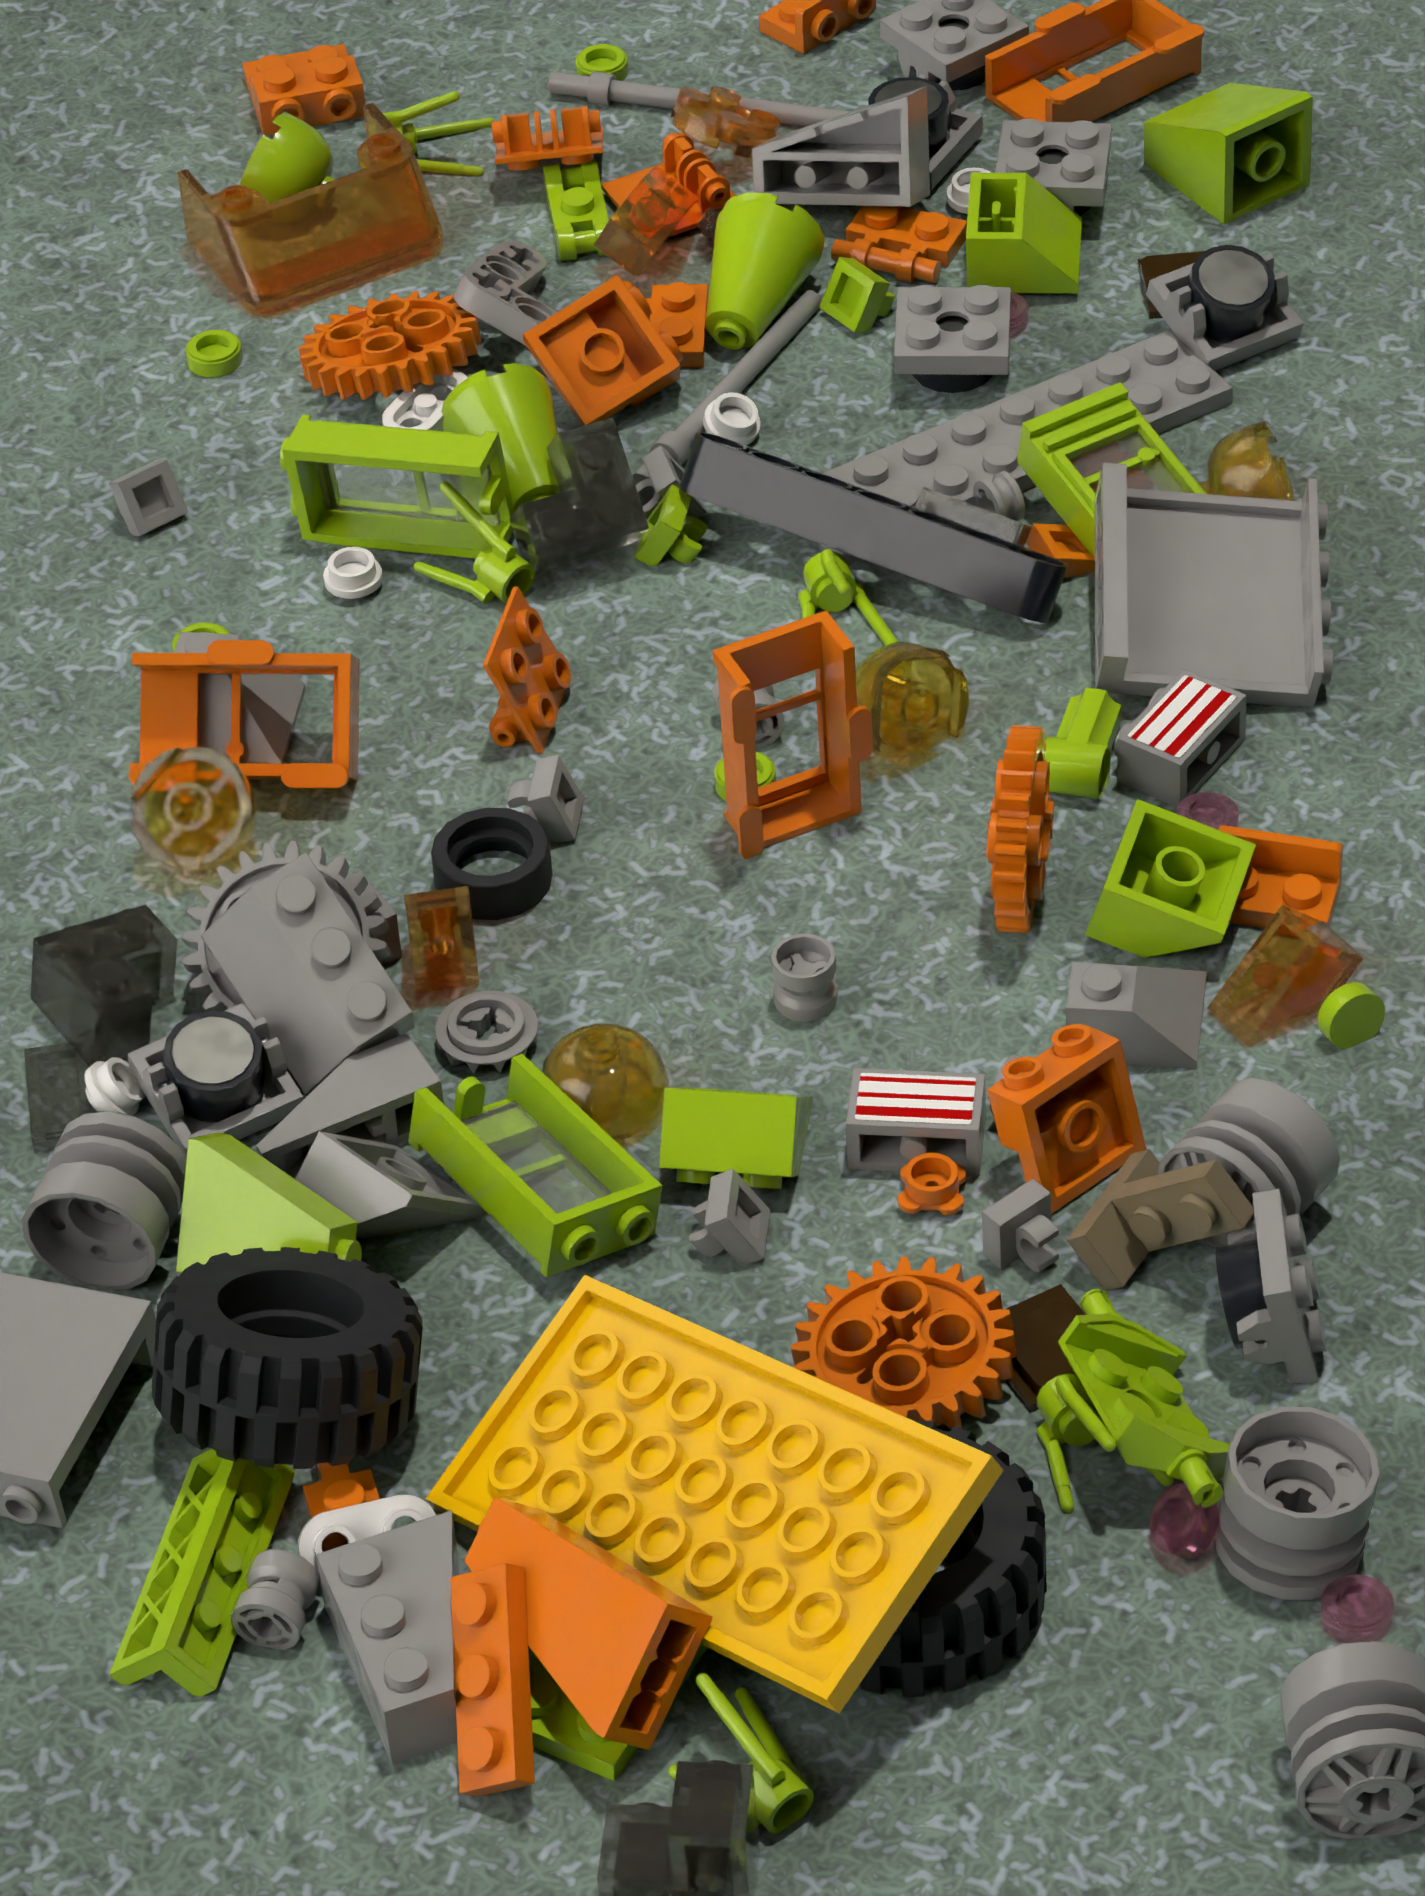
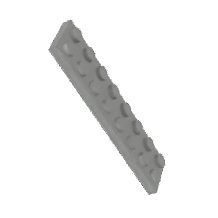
(1162, 380)

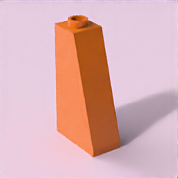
(595, 1622)

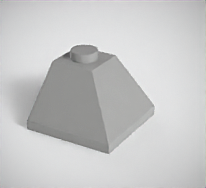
(267, 707)
(1147, 1008)
(382, 1186)

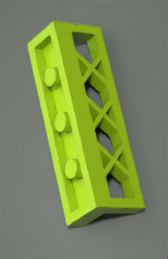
(224, 1521)

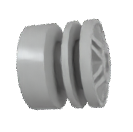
(1264, 1143)
(106, 1201)
(1296, 1501)
(1358, 1739)

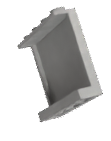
(1210, 591)
(57, 1373)

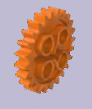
(389, 345)
(1020, 829)
(911, 1341)

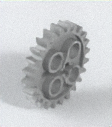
(348, 892)

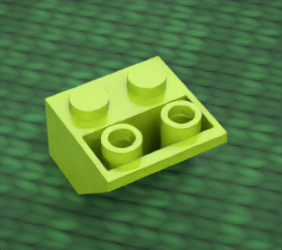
(1021, 236)

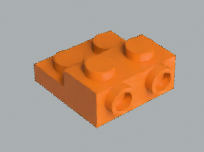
(310, 85)
(605, 352)
(1069, 1112)

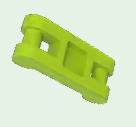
(579, 211)

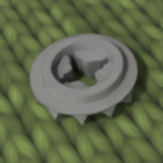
(474, 1014)

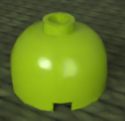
(290, 161)

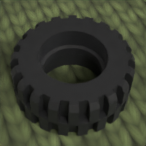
(286, 1357)
(979, 1603)

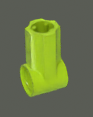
(1083, 745)

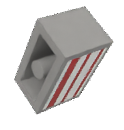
(1180, 737)
(914, 1113)

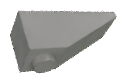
(362, 1099)

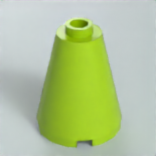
(757, 266)
(522, 412)

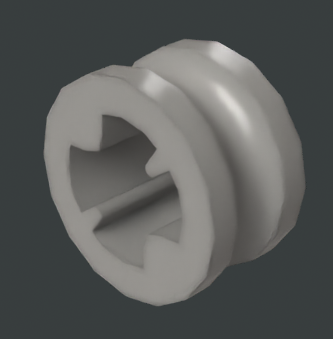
(1000, 496)

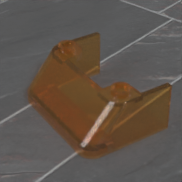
(320, 238)

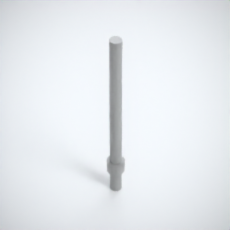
(604, 88)
(679, 441)

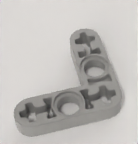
(499, 289)

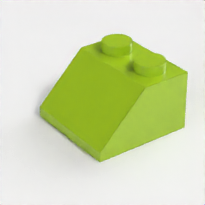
(1169, 884)
(734, 1130)

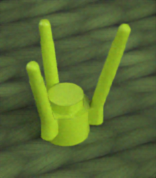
(413, 134)
(496, 566)
(834, 588)
(1073, 1420)
(779, 1788)

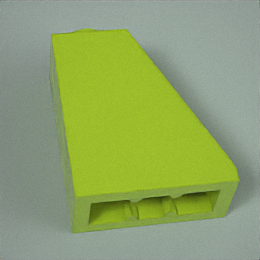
(247, 1202)

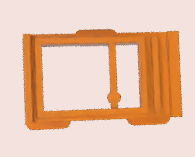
(1074, 33)
(173, 706)
(844, 731)

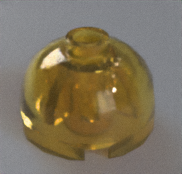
(1244, 466)
(914, 691)
(193, 809)
(611, 1077)

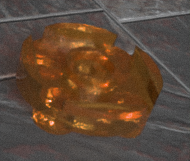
(722, 119)

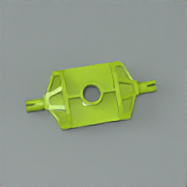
(1140, 1400)

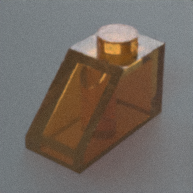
(645, 221)
(441, 939)
(1284, 976)

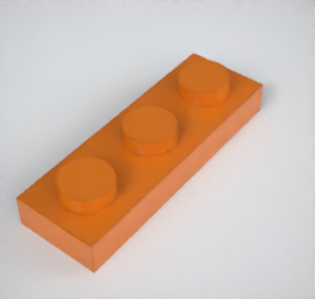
(492, 1680)

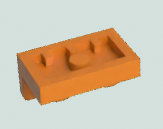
(811, 22)
(1288, 873)

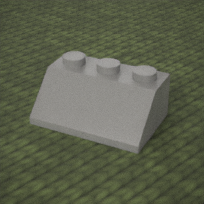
(307, 972)

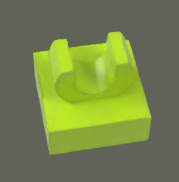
(856, 295)
(671, 530)

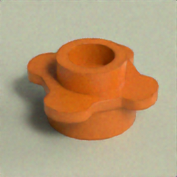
(931, 1184)

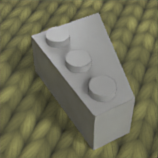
(853, 158)
(396, 1629)

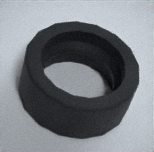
(497, 830)

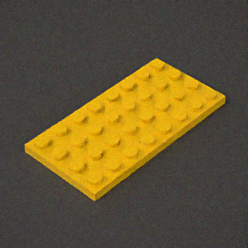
(726, 1482)

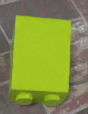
(1234, 147)

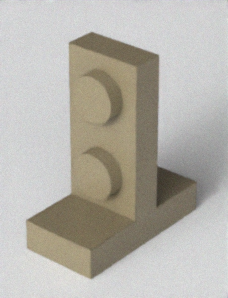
(1155, 1211)

